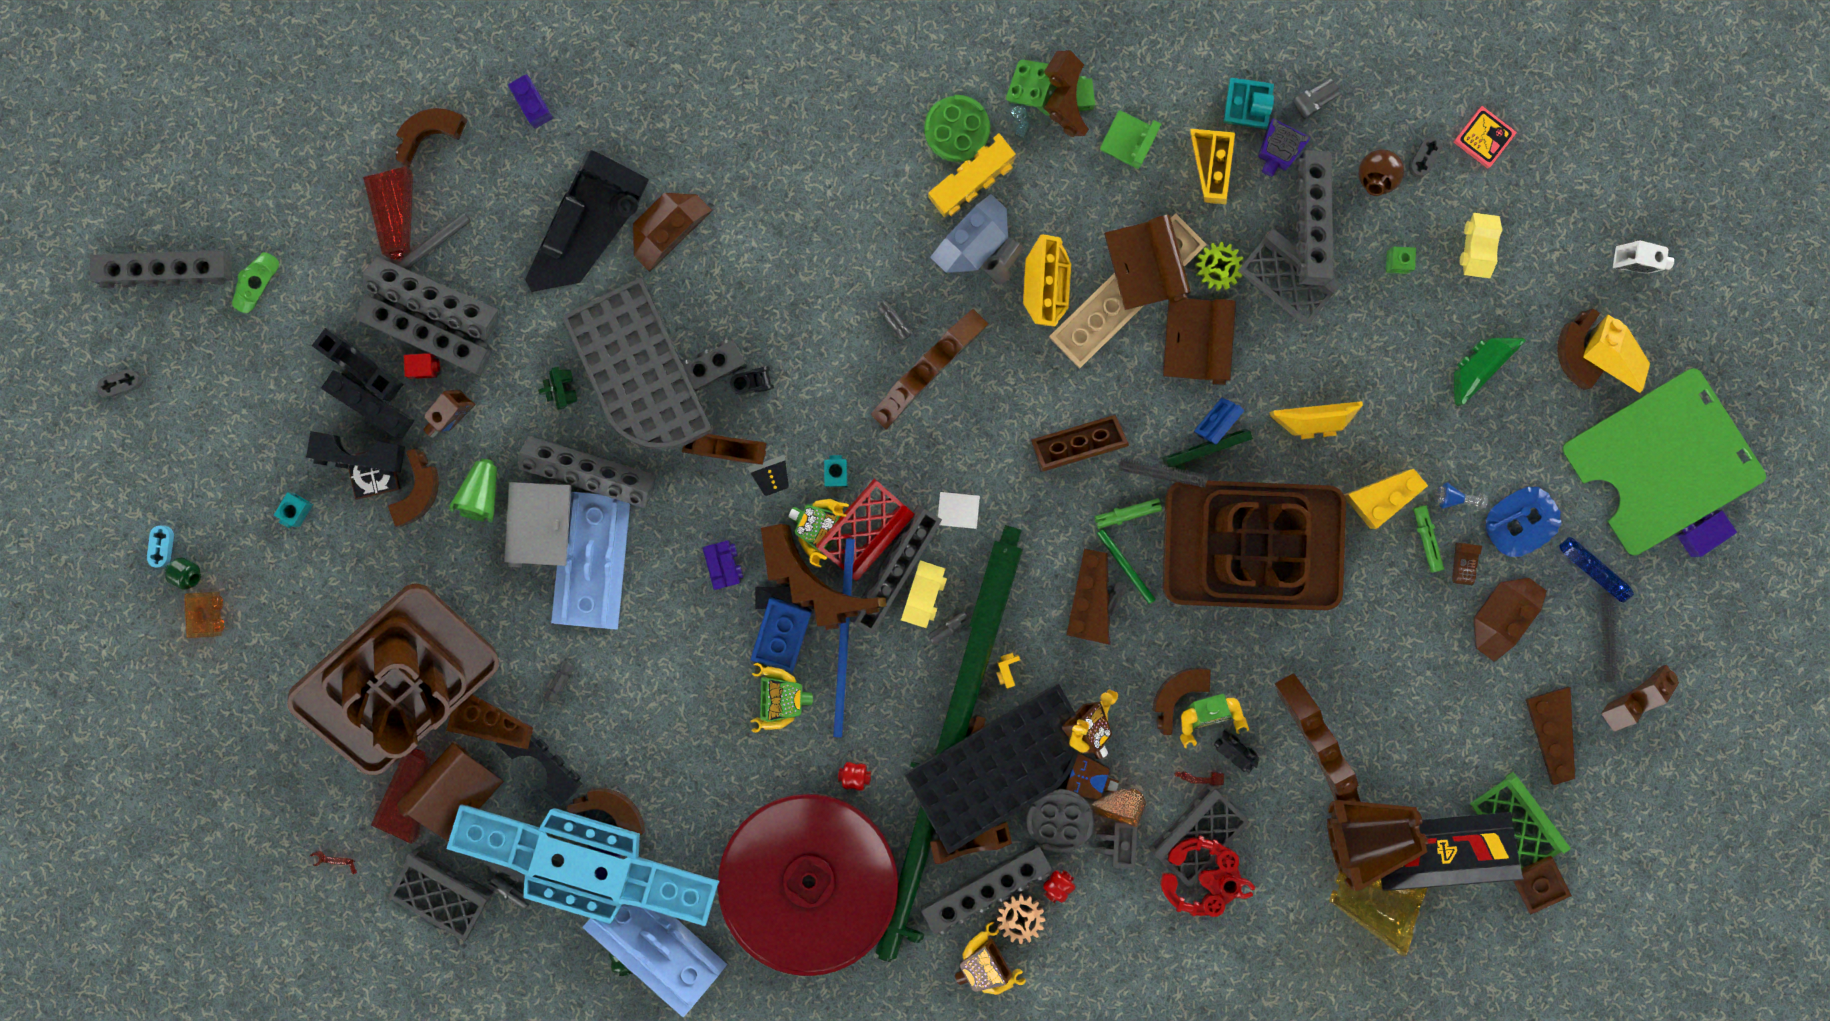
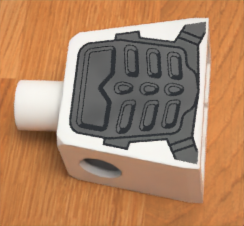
(1642, 257)

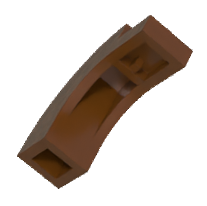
(423, 125)
(1572, 350)
(422, 495)
(1173, 688)
(613, 802)
(990, 840)

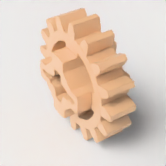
(1013, 922)

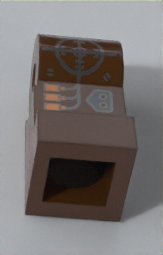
(1465, 563)

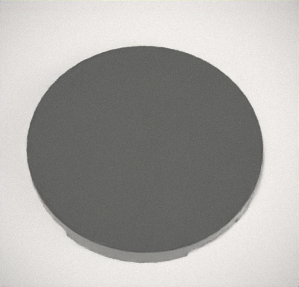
(1060, 820)

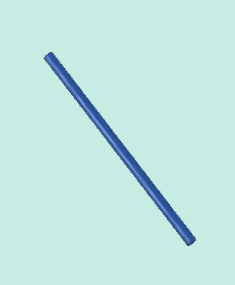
(843, 642)

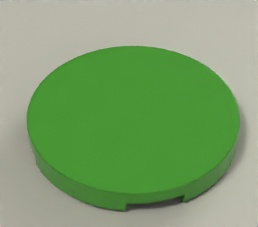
(957, 128)

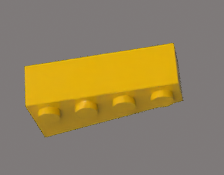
(973, 176)

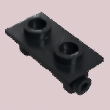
(1245, 757)

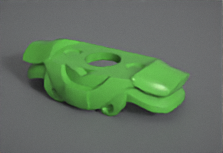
(263, 267)

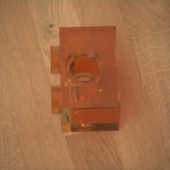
(195, 623)

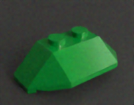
(1481, 365)

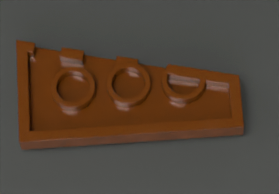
(1089, 610)
(487, 722)

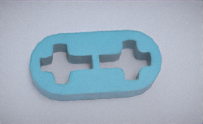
(160, 546)

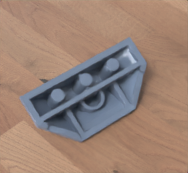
(974, 238)

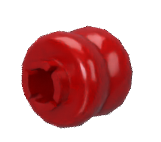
(854, 776)
(1059, 886)

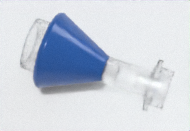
(1450, 496)

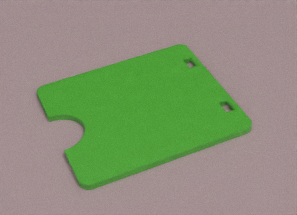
(1666, 460)

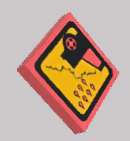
(1484, 137)

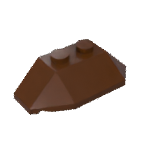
(666, 226)
(1507, 616)

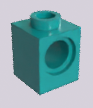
(840, 481)
(302, 509)

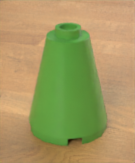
(477, 493)

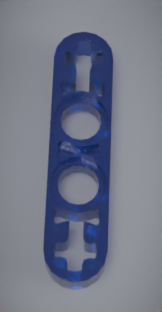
(1596, 569)

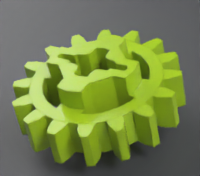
(1217, 257)

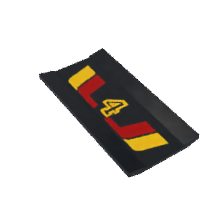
(1461, 853)

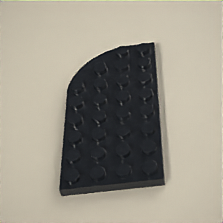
(996, 769)

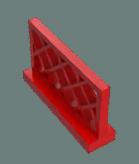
(881, 538)

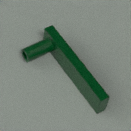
(1178, 459)

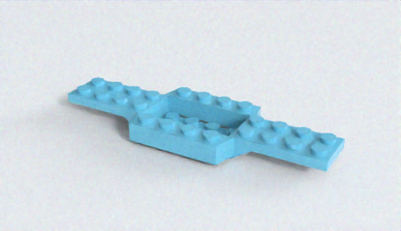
(574, 884)

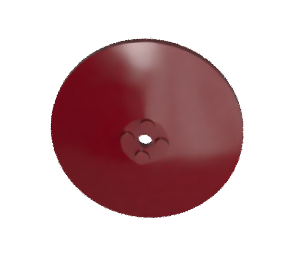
(797, 925)

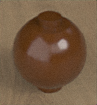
(1381, 172)

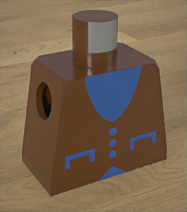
(447, 412)
(1089, 778)

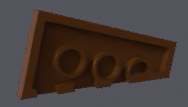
(1554, 730)

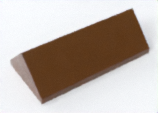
(1079, 443)

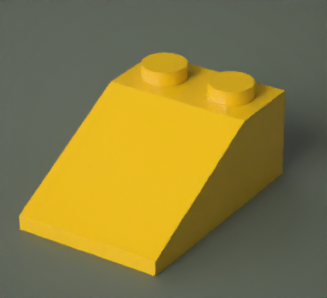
(1617, 353)

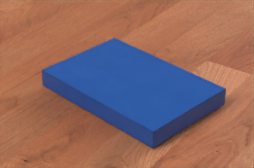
(781, 634)

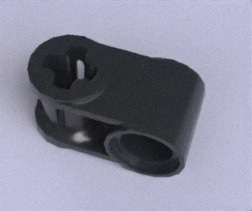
(753, 381)

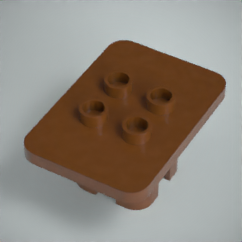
(1254, 545)
(393, 680)

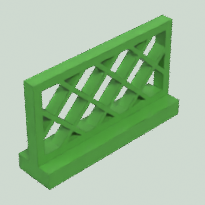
(1533, 810)

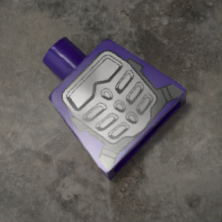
(1280, 146)

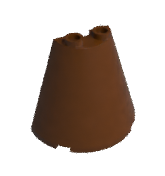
(1373, 839)

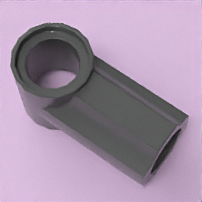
(1312, 101)
(999, 265)

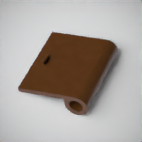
(1151, 263)
(1203, 340)
(444, 787)

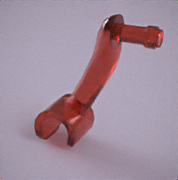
(1215, 779)
(334, 860)

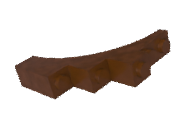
(928, 368)
(787, 566)
(1321, 741)

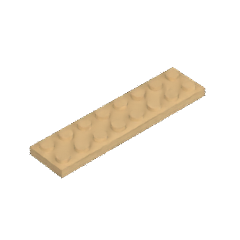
(1104, 311)

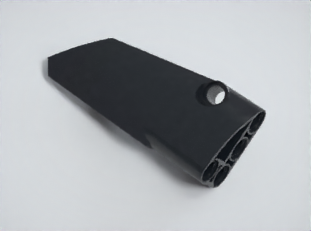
(585, 222)

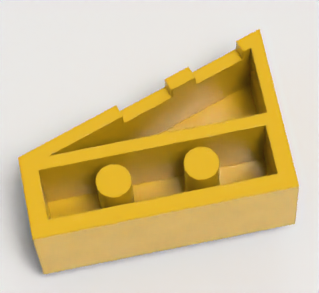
(1213, 159)
(1386, 497)

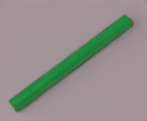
(1133, 576)

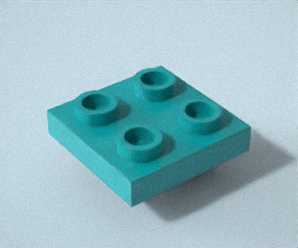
(1248, 103)

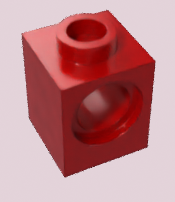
(421, 366)

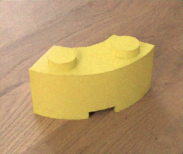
(1481, 245)
(923, 593)

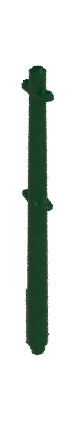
(985, 626)

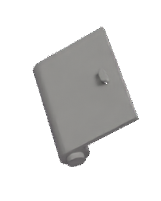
(537, 524)

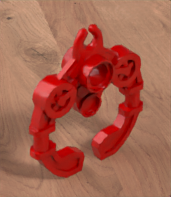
(1214, 880)

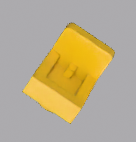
(1004, 674)

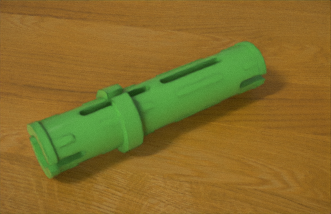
(1118, 516)
(1428, 538)

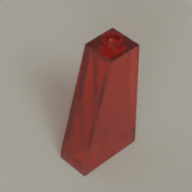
(392, 209)
(387, 817)

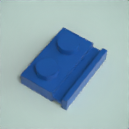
(1219, 420)

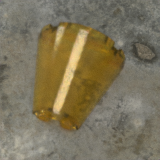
(1382, 913)

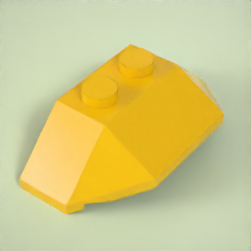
(1047, 281)
(1316, 419)

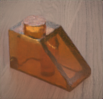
(1122, 806)

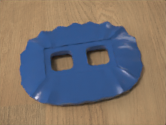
(1532, 535)

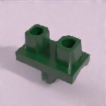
(558, 378)

